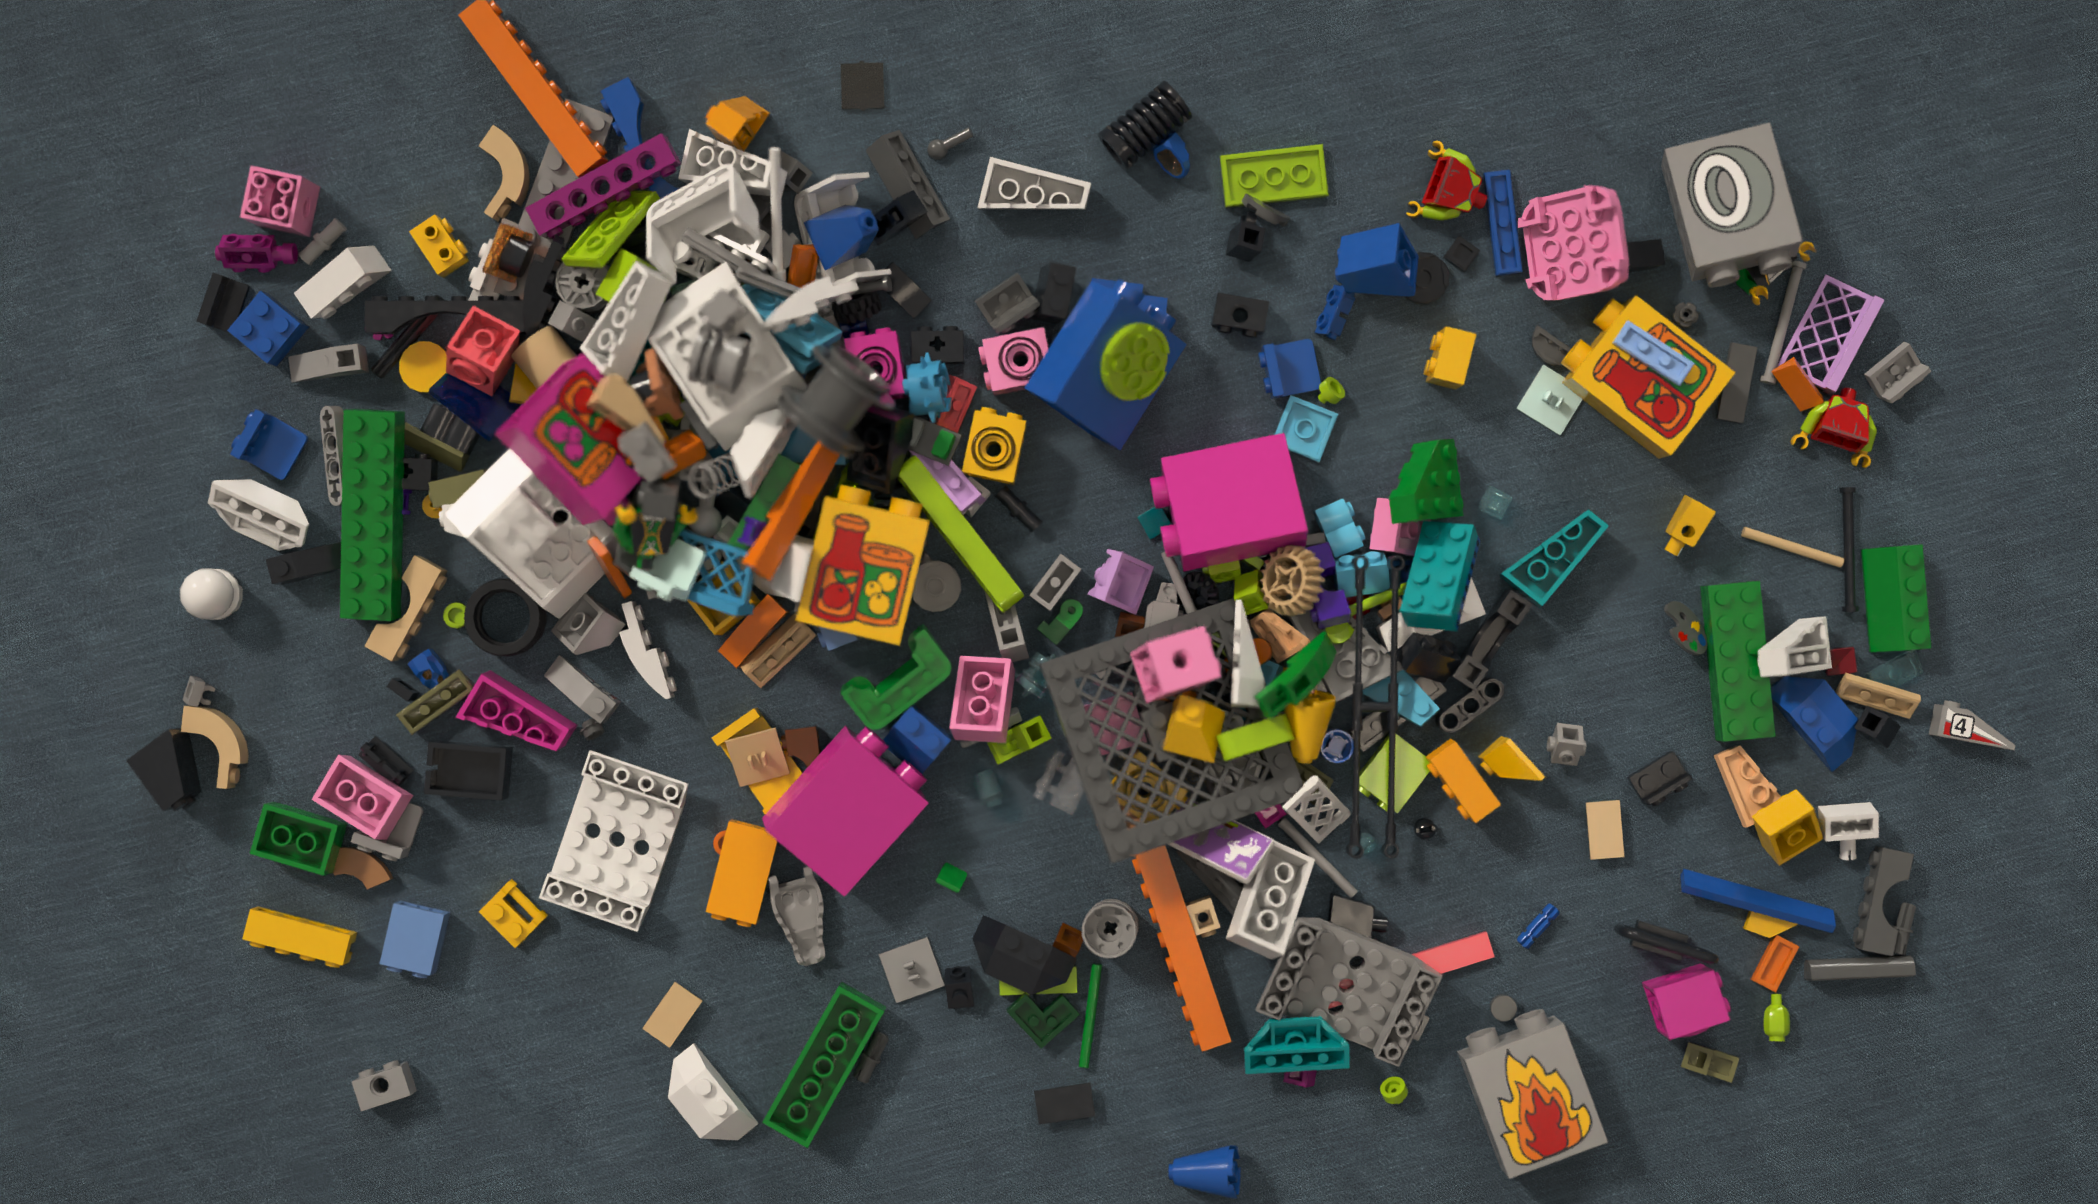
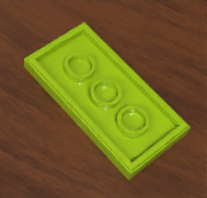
(1274, 175)
(609, 230)

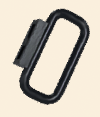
(1664, 942)

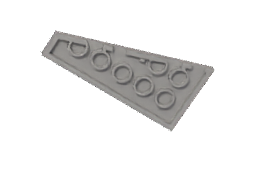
(1341, 673)

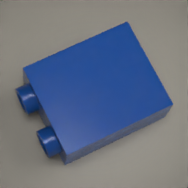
(1070, 370)

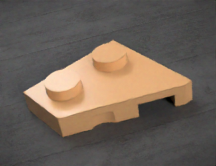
(1281, 635)

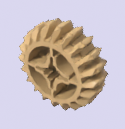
(1299, 581)

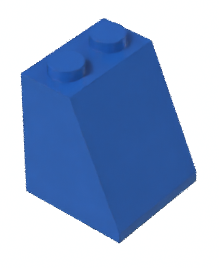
(1378, 262)
(917, 738)

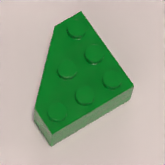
(1428, 484)

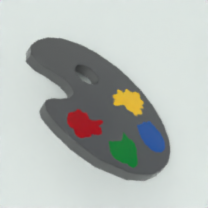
(1689, 631)

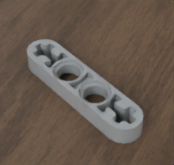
(332, 428)

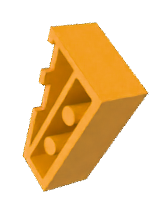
(736, 121)
(1461, 781)

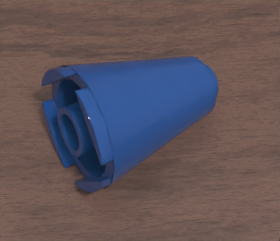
(1209, 1171)

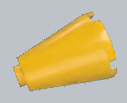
(1309, 724)

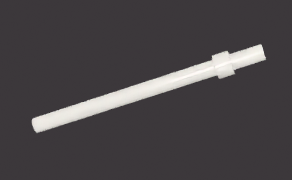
(776, 214)

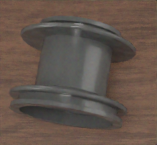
(836, 399)

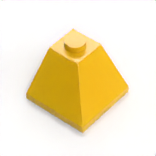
(1194, 729)
(1508, 761)

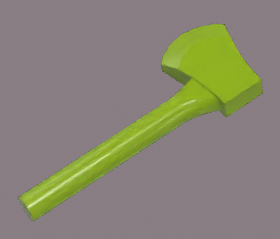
(1342, 632)

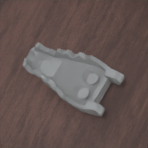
(799, 912)

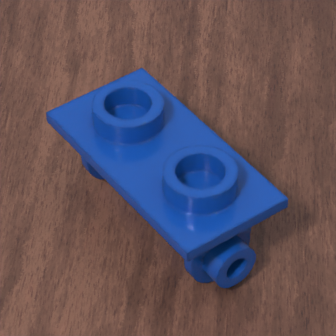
(1329, 321)

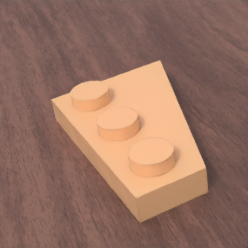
(1745, 783)

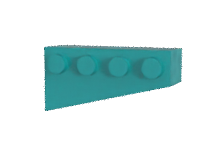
(1551, 562)

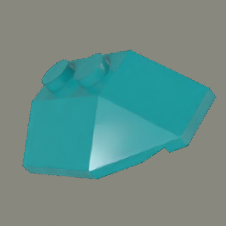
(1296, 1046)

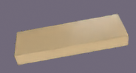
(1878, 695)

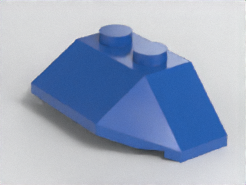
(1817, 717)

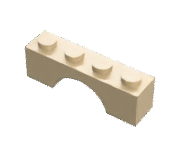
(423, 581)

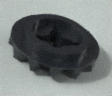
(1209, 589)

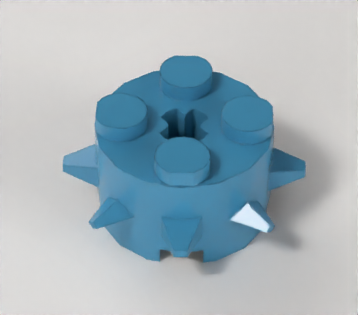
(927, 388)

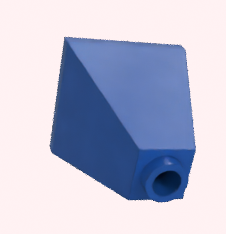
(841, 234)

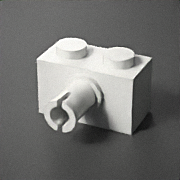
(1847, 824)

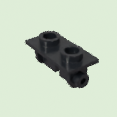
(385, 761)

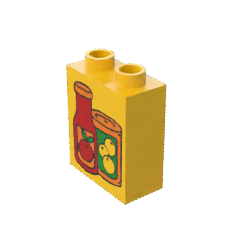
(1633, 394)
(864, 566)

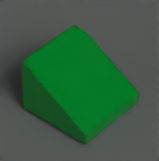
(951, 877)

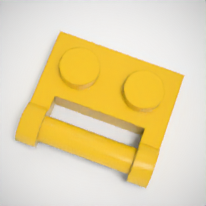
(508, 919)

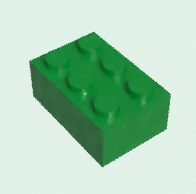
(298, 838)

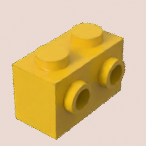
(439, 245)

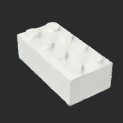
(1271, 902)

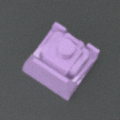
(1122, 581)

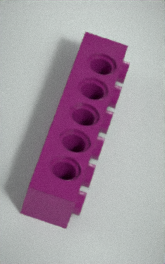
(543, 210)

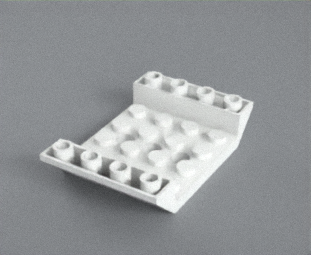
(766, 368)
(562, 566)
(608, 878)

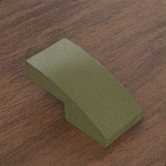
(1710, 1062)

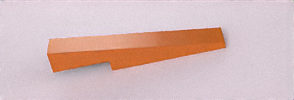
(790, 511)

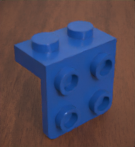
(1289, 368)
(269, 444)

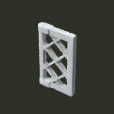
(1304, 796)

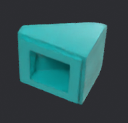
(1152, 521)

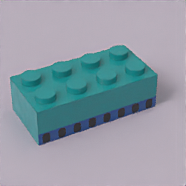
(1440, 575)

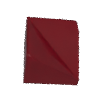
(1842, 661)

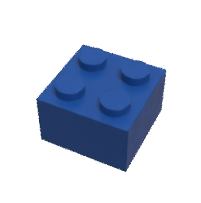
(268, 328)

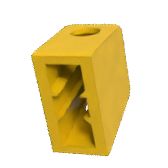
(1692, 514)

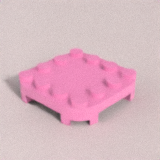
(1575, 243)

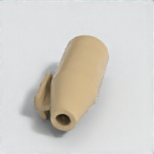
(542, 355)

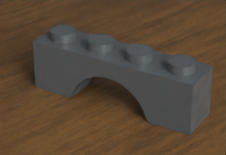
(1886, 869)

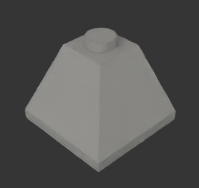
(587, 626)

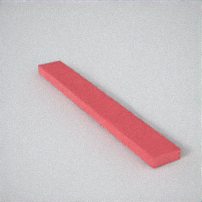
(1447, 956)

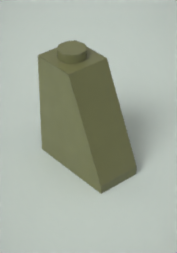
(452, 488)

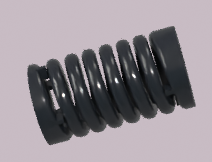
(1173, 115)

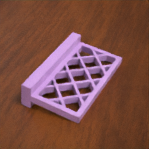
(1853, 338)

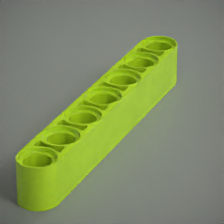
(959, 534)

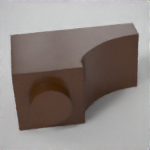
(802, 743)

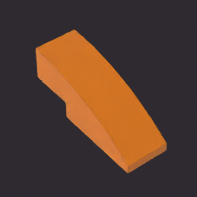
(753, 630)

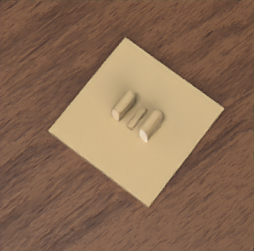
(757, 757)

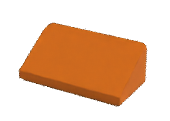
(1798, 385)
(685, 451)

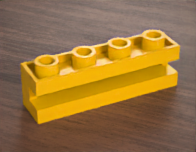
(299, 935)

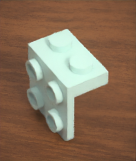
(672, 573)

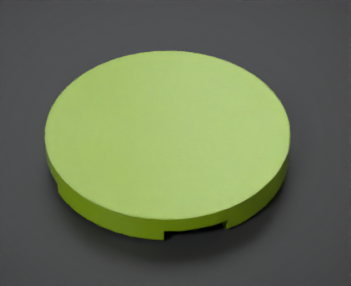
(1134, 361)

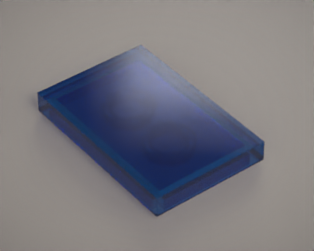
(473, 406)

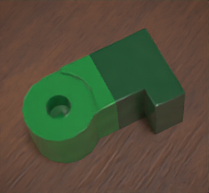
(1069, 614)

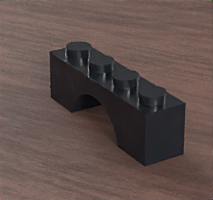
(1499, 623)

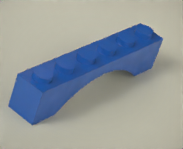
(627, 109)

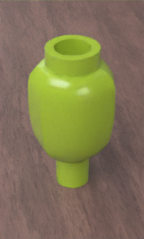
(1776, 1019)

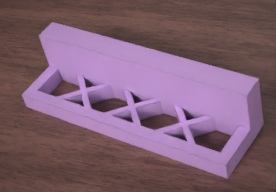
(953, 483)

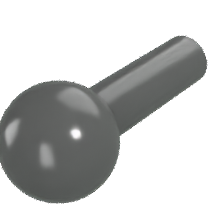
(938, 148)

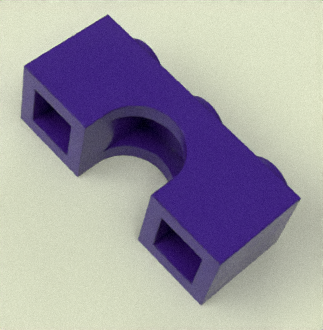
(1333, 606)

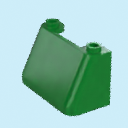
(903, 687)

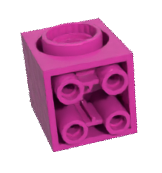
(881, 350)
(1687, 1001)

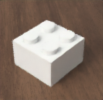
(519, 526)

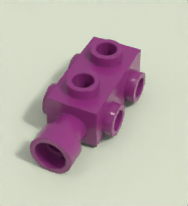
(254, 252)

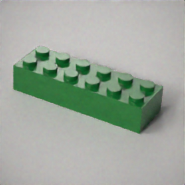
(1734, 636)
(824, 1064)

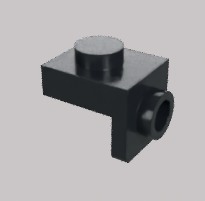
(959, 987)

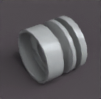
(579, 296)
(713, 359)
(1110, 943)

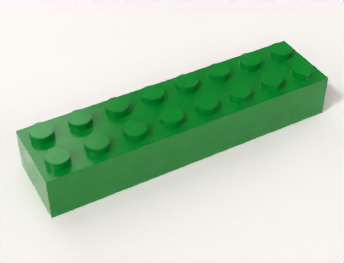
(372, 514)

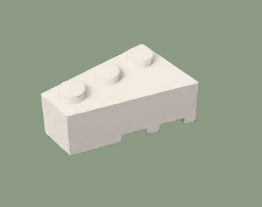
(341, 280)
(1797, 649)

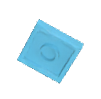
(1306, 427)

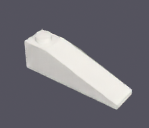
(1246, 669)

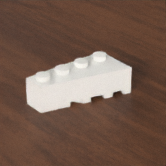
(1023, 187)
(626, 322)

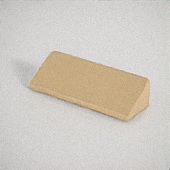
(777, 651)

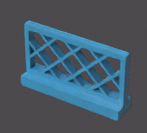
(718, 598)

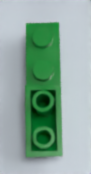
(1301, 677)

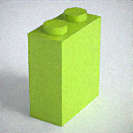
(1409, 773)

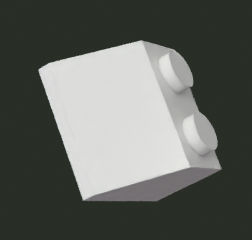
(793, 569)

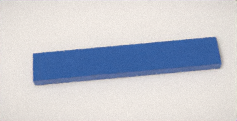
(1758, 901)

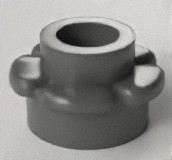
(1679, 317)
(592, 729)

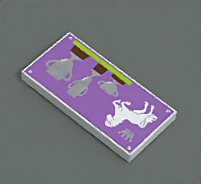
(1228, 848)

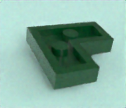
(1039, 1023)

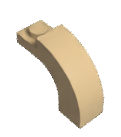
(514, 171)
(226, 737)

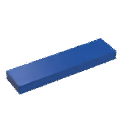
(1502, 222)

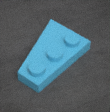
(1412, 700)

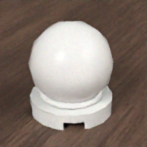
(211, 594)

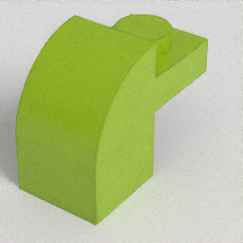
(1020, 739)

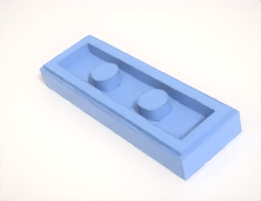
(1653, 353)

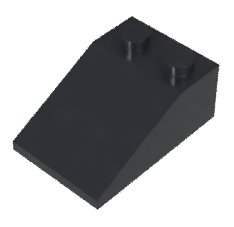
(886, 443)

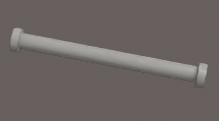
(1797, 268)

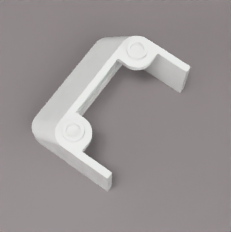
(822, 198)
(699, 206)

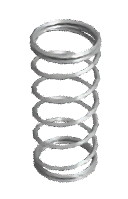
(713, 476)

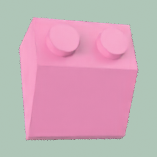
(1390, 537)

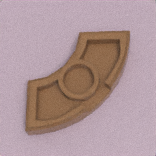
(362, 866)

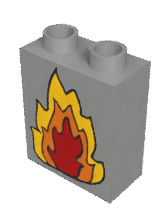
(1531, 1093)

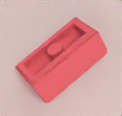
(962, 395)

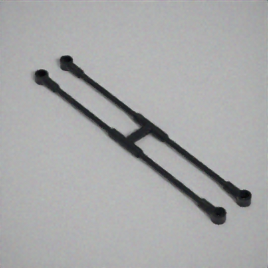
(1359, 706)

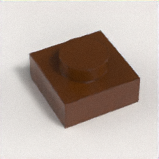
(1129, 623)
(1068, 940)

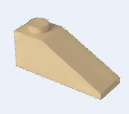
(621, 404)

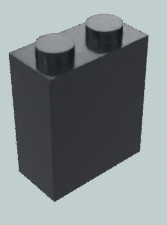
(1054, 292)

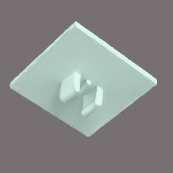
(1549, 401)

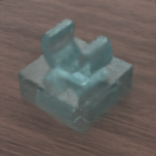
(1494, 502)

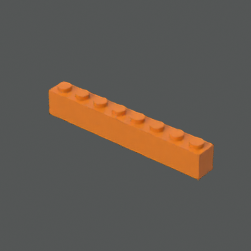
(533, 87)
(1183, 948)

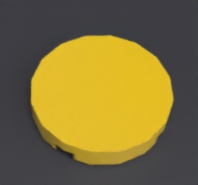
(422, 365)

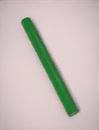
(1090, 1015)

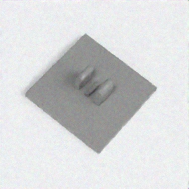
(911, 969)

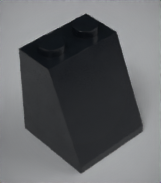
(168, 770)

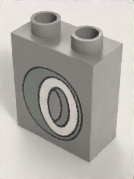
(1732, 205)

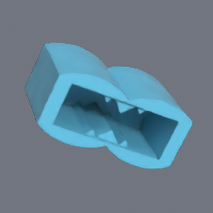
(1339, 527)

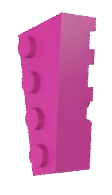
(514, 712)

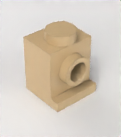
(1199, 906)

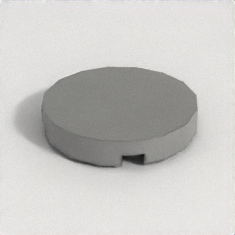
(936, 586)

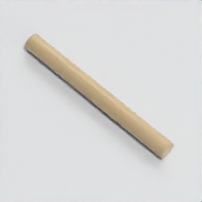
(1792, 547)

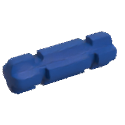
(1538, 925)

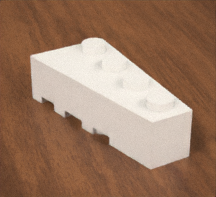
(706, 154)
(1472, 609)

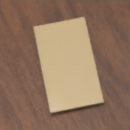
(1605, 829)
(672, 1014)

